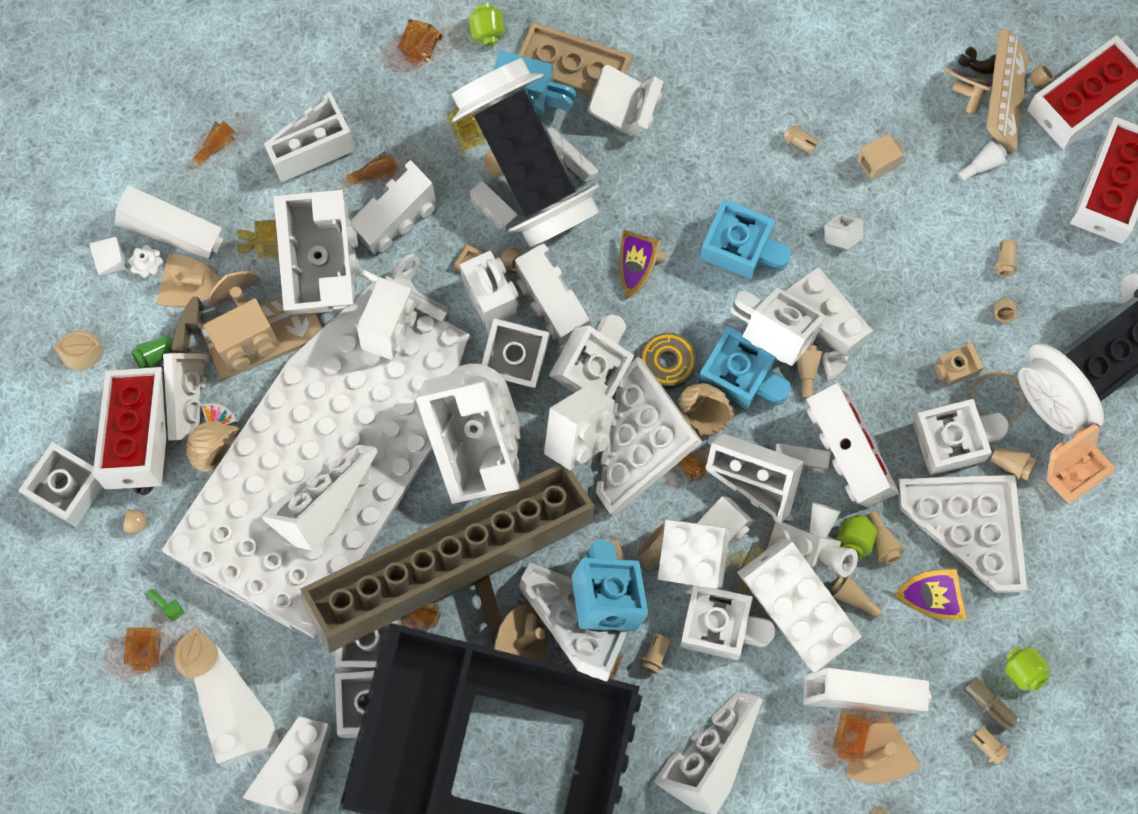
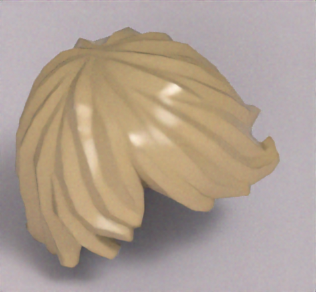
(705, 408)
(209, 444)

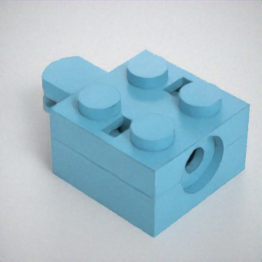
(544, 91)
(742, 240)
(743, 371)
(608, 590)

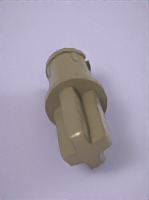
(991, 704)

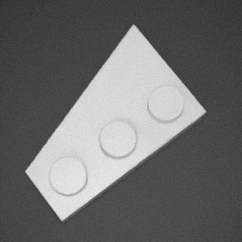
(182, 388)

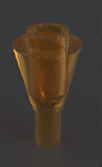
(218, 138)
(379, 167)
(693, 467)
(426, 616)

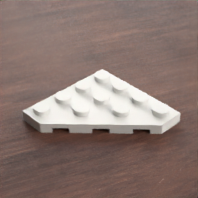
(645, 438)
(972, 521)
(554, 601)

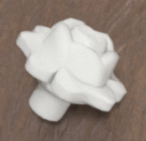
(145, 261)

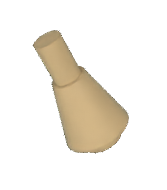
(807, 368)
(887, 546)
(849, 592)

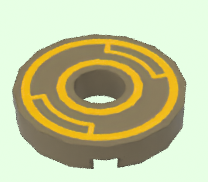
(676, 346)

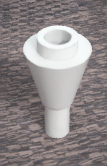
(990, 157)

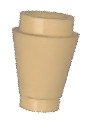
(1014, 462)

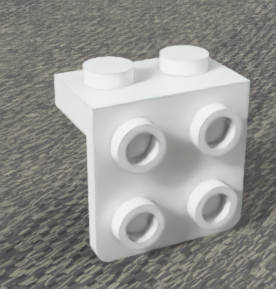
(624, 101)

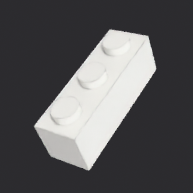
(493, 206)
(814, 459)

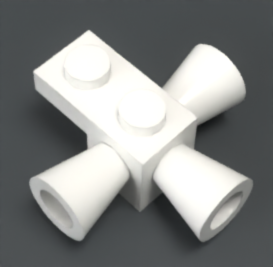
(815, 544)

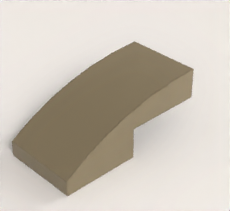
(190, 321)

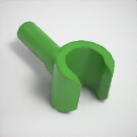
(172, 610)

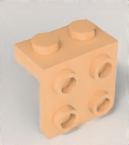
(1078, 465)

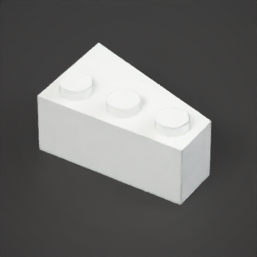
(310, 141)
(549, 294)
(730, 515)
(293, 768)

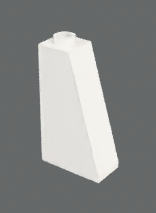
(167, 223)
(866, 691)

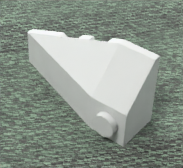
(317, 508)
(233, 715)
(708, 768)

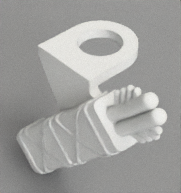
(573, 158)
(422, 303)

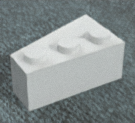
(396, 210)
(843, 326)
(756, 472)

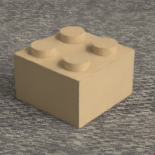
(242, 335)

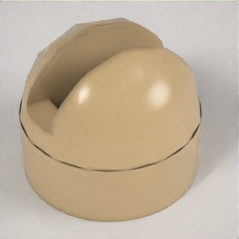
(1042, 76)
(508, 259)
(1005, 310)
(134, 521)

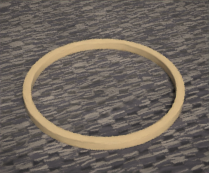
(1009, 376)

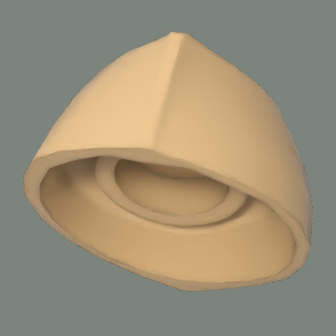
(79, 350)
(650, 556)
(195, 654)

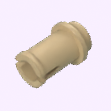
(800, 139)
(1007, 255)
(654, 657)
(990, 745)

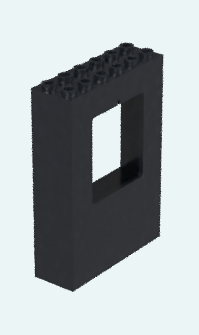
(422, 712)

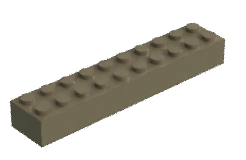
(446, 556)

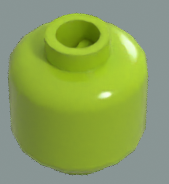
(486, 24)
(857, 534)
(1027, 668)

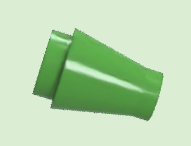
(151, 352)

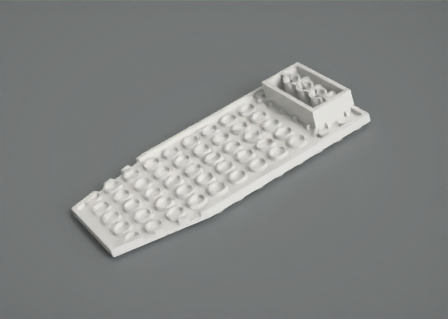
(313, 414)

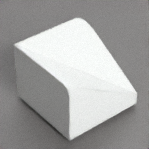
(843, 231)
(108, 256)

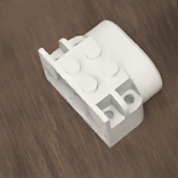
(310, 229)
(472, 431)

